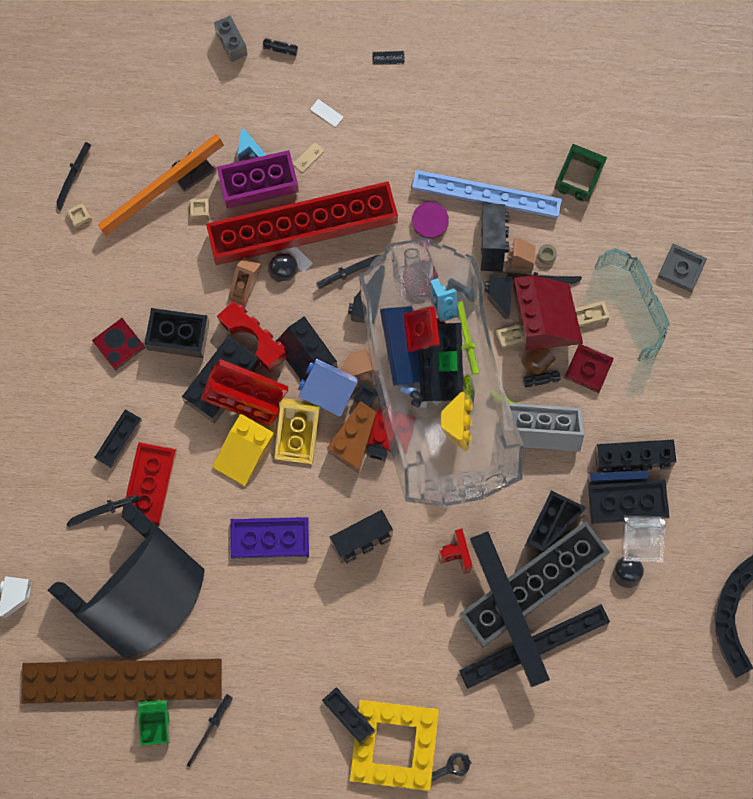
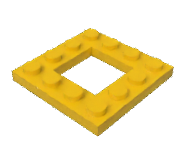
(417, 777)

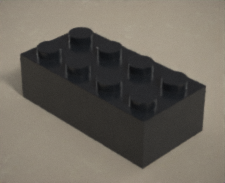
(230, 352)

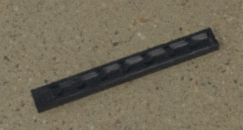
(509, 609)
(544, 642)

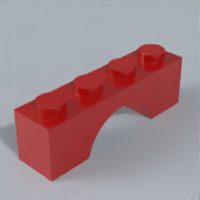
(236, 320)

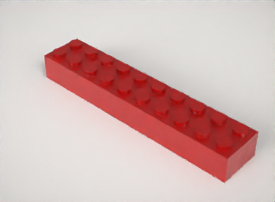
(302, 223)

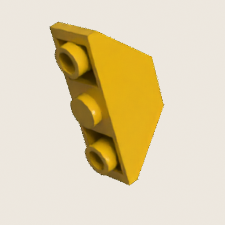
(457, 421)

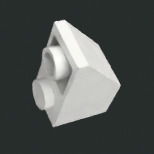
(14, 595)

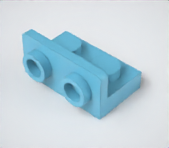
(444, 301)

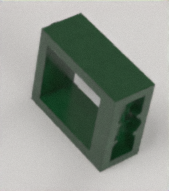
(587, 157)

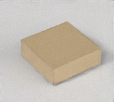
(199, 208)
(79, 215)

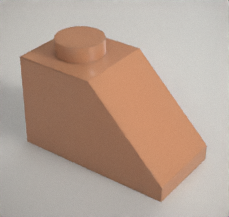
(244, 280)

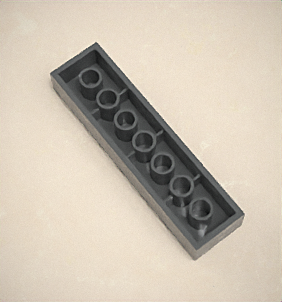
(538, 581)

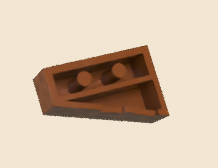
(353, 437)

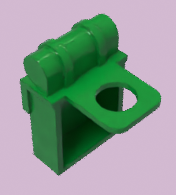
(153, 722)

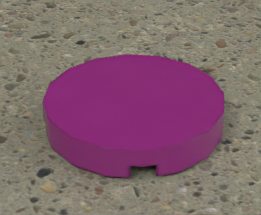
(430, 220)

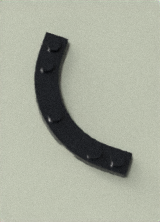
(725, 618)

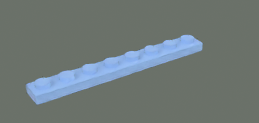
(486, 193)

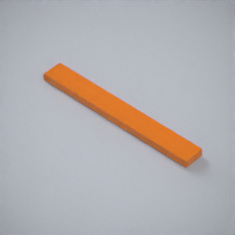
(160, 184)

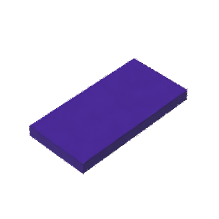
(269, 537)

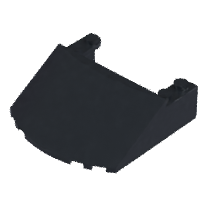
(144, 597)

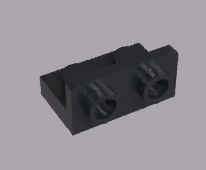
(196, 175)

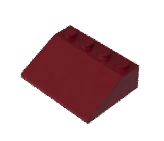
(546, 313)

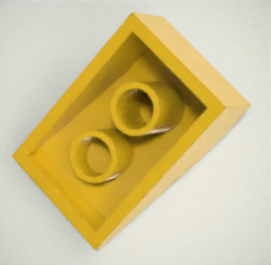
(297, 431)
(243, 450)

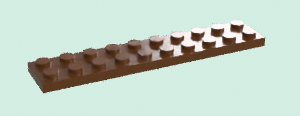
(121, 681)

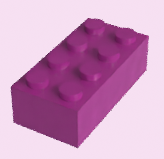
(258, 179)

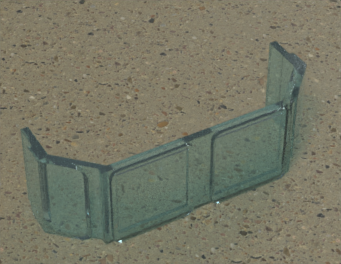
(634, 265)

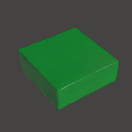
(448, 361)

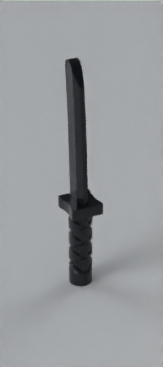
(75, 168)
(342, 273)
(567, 279)
(109, 507)
(214, 721)

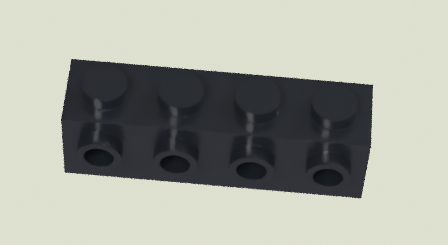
(635, 455)

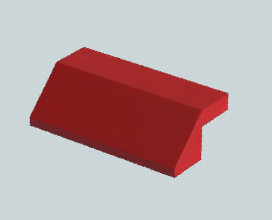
(244, 392)

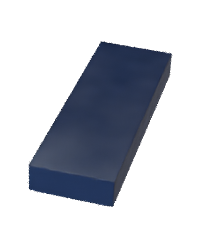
(617, 477)

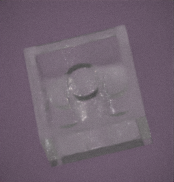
(643, 538)

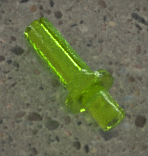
(467, 386)

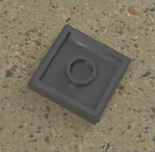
(682, 267)

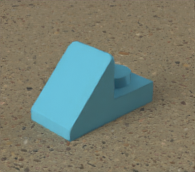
(248, 146)

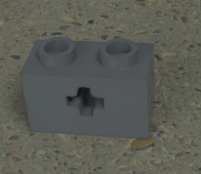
(230, 38)

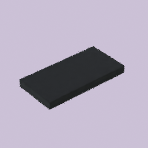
(639, 498)

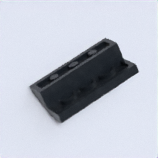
(437, 384)

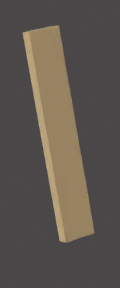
(586, 316)

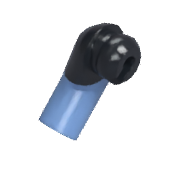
(414, 393)

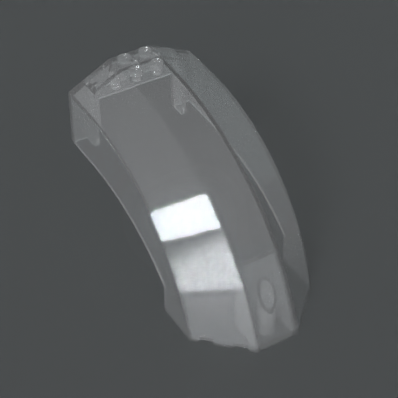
(426, 461)

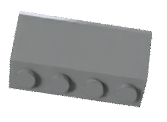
(549, 426)

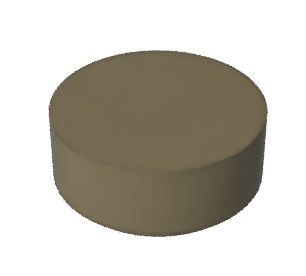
(547, 254)

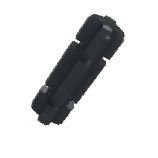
(279, 46)
(544, 378)

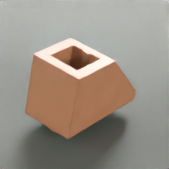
(521, 254)
(358, 365)

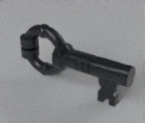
(449, 768)

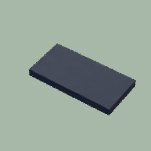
(403, 364)

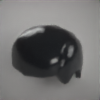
(282, 267)
(628, 573)

